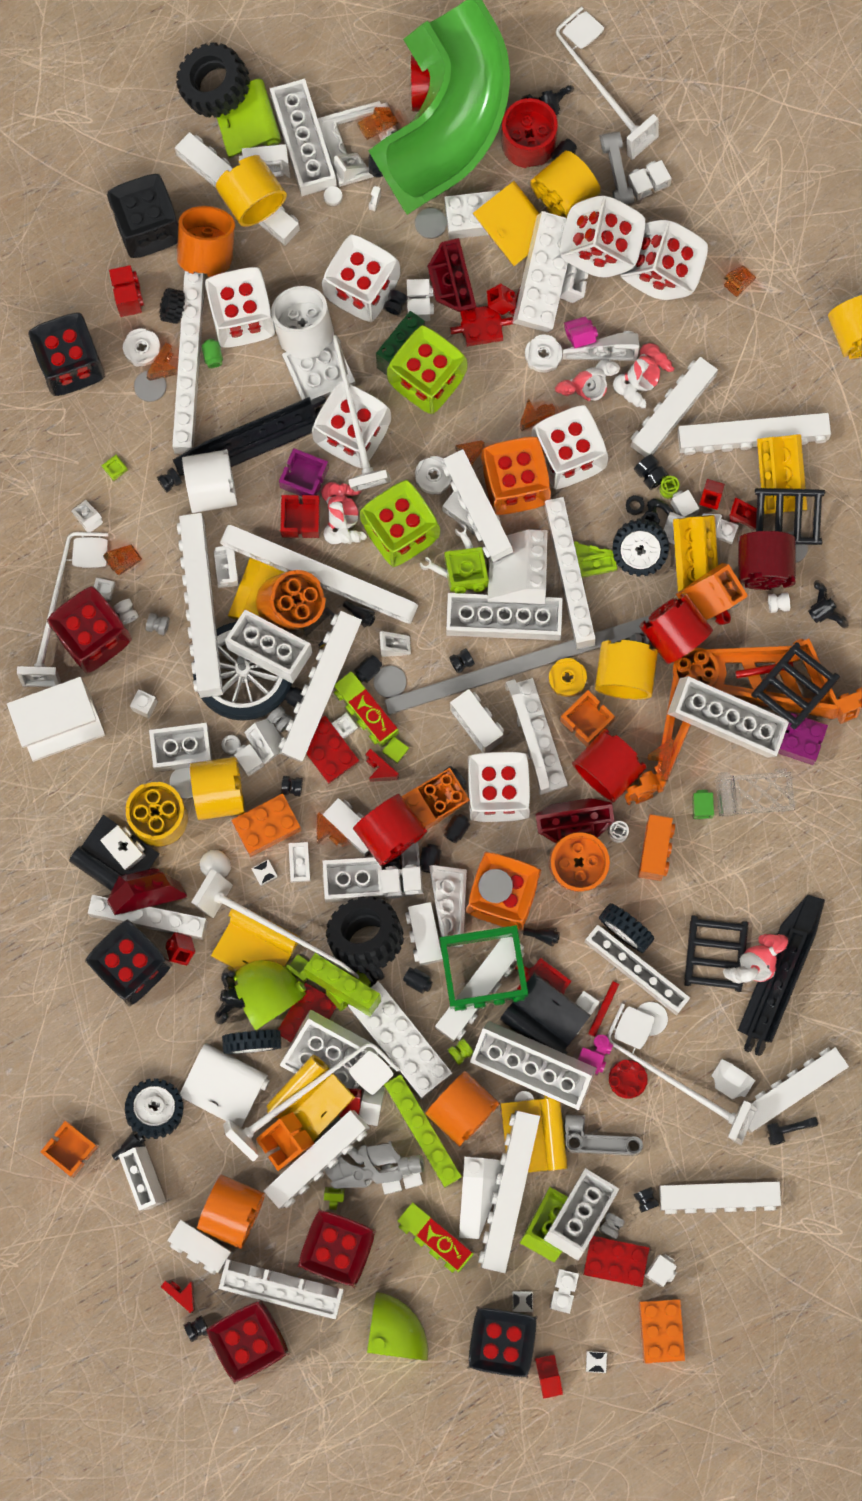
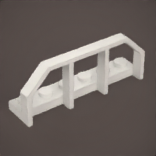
(537, 735)
(278, 1293)

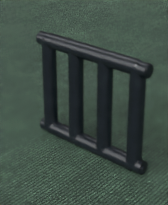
(798, 493)
(807, 707)
(693, 941)

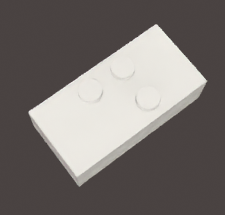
(268, 646)
(581, 1214)

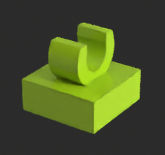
(334, 1195)

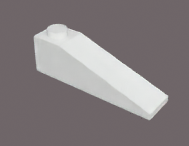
(615, 347)
(477, 1194)

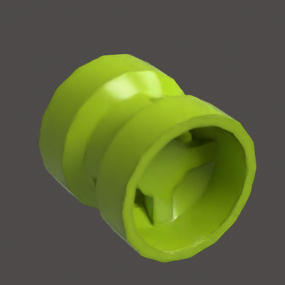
(668, 491)
(462, 1047)

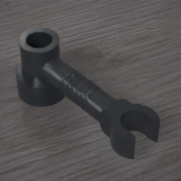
(777, 1133)

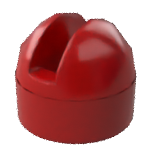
(723, 618)

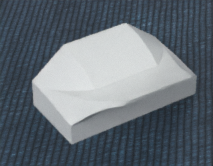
(731, 1080)

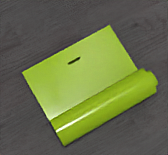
(250, 123)

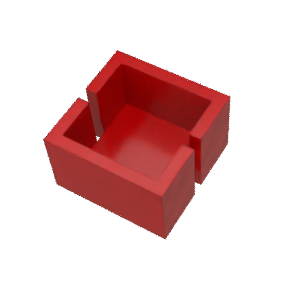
(126, 290)
(300, 518)

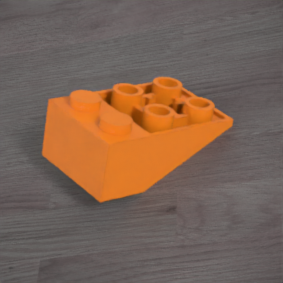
(715, 591)
(436, 798)

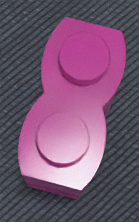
(580, 332)

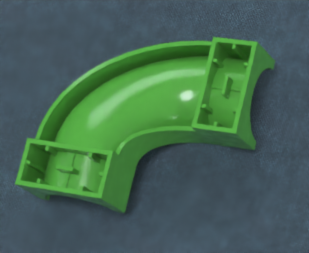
(461, 108)

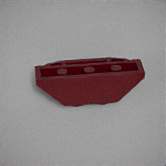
(450, 277)
(575, 816)
(143, 891)

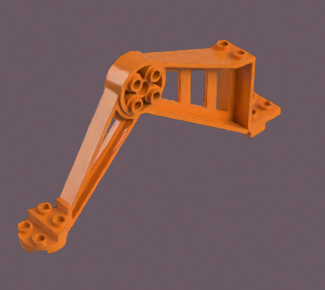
(844, 708)

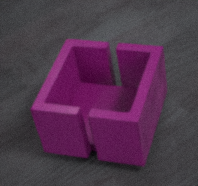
(305, 474)
(803, 742)

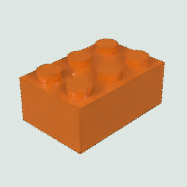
(266, 825)
(656, 847)
(661, 1331)

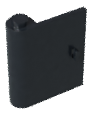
(99, 863)
(543, 1018)

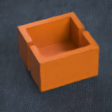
(586, 718)
(289, 1137)
(69, 1149)

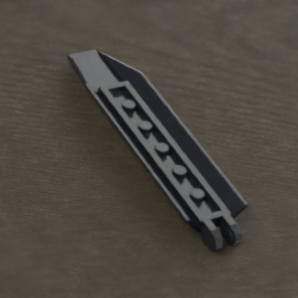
(261, 434)
(772, 996)

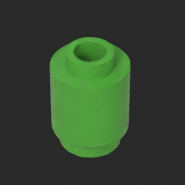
(212, 353)

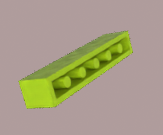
(422, 1131)

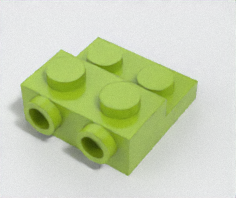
(466, 570)

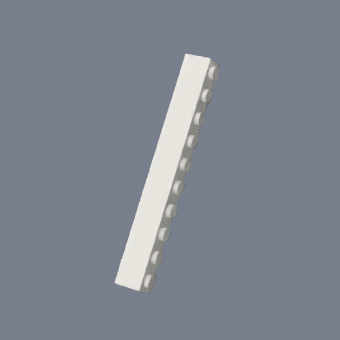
(188, 363)
(201, 607)

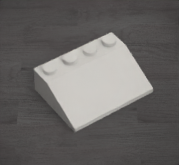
(521, 574)
(328, 1042)

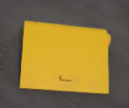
(509, 221)
(251, 942)
(327, 1096)
(549, 1143)

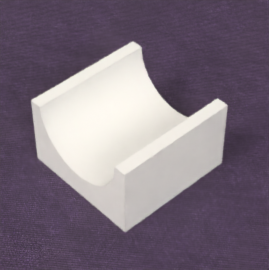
(56, 719)

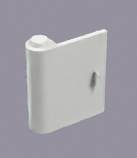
(225, 1082)

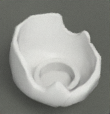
(216, 861)

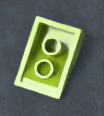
(542, 1222)

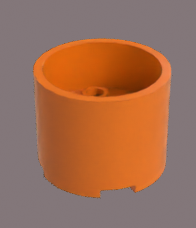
(205, 240)
(276, 602)
(594, 862)
(462, 1108)
(230, 1211)

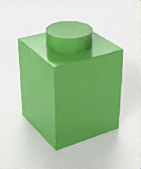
(703, 805)

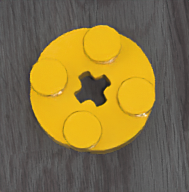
(574, 669)

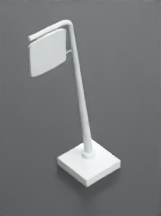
(582, 32)
(368, 477)
(87, 553)
(214, 893)
(635, 1029)
(368, 1072)

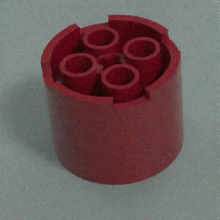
(767, 560)

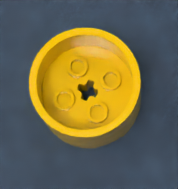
(565, 184)
(251, 191)
(847, 326)
(626, 670)
(217, 788)
(157, 829)

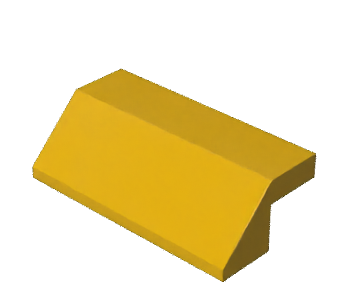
(781, 467)
(694, 548)
(253, 578)

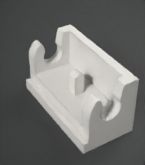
(226, 567)

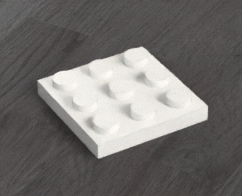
(317, 374)

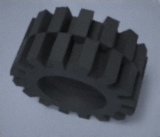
(172, 305)

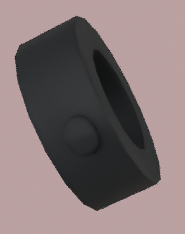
(635, 498)

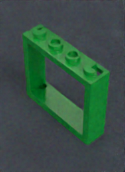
(479, 936)

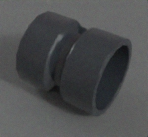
(650, 471)

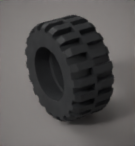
(202, 62)
(355, 916)

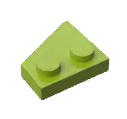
(594, 560)

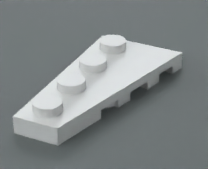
(449, 896)

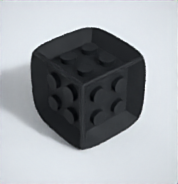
(144, 215)

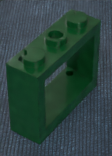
(397, 338)

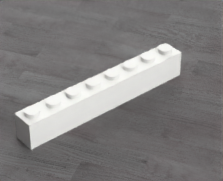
(211, 167)
(744, 433)
(570, 573)
(320, 686)
(510, 1191)

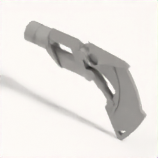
(349, 1176)

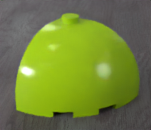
(266, 990)
(396, 1330)

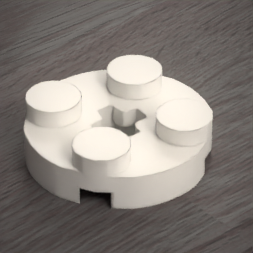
(132, 342)
(540, 343)
(424, 481)

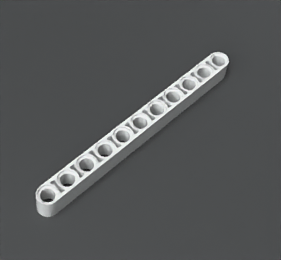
(329, 578)

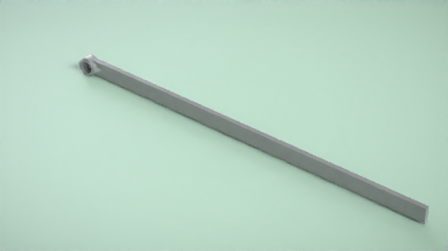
(509, 668)

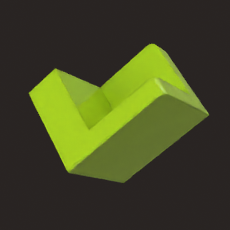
(297, 968)

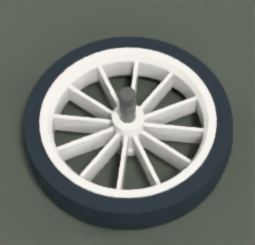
(243, 673)

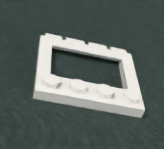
(334, 141)

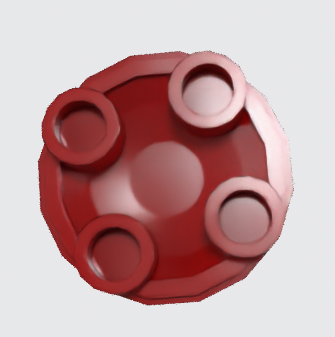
(628, 1079)

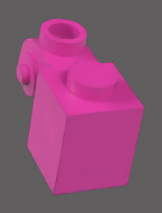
(596, 1057)

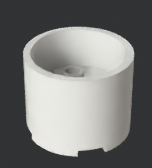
(302, 321)
(209, 481)

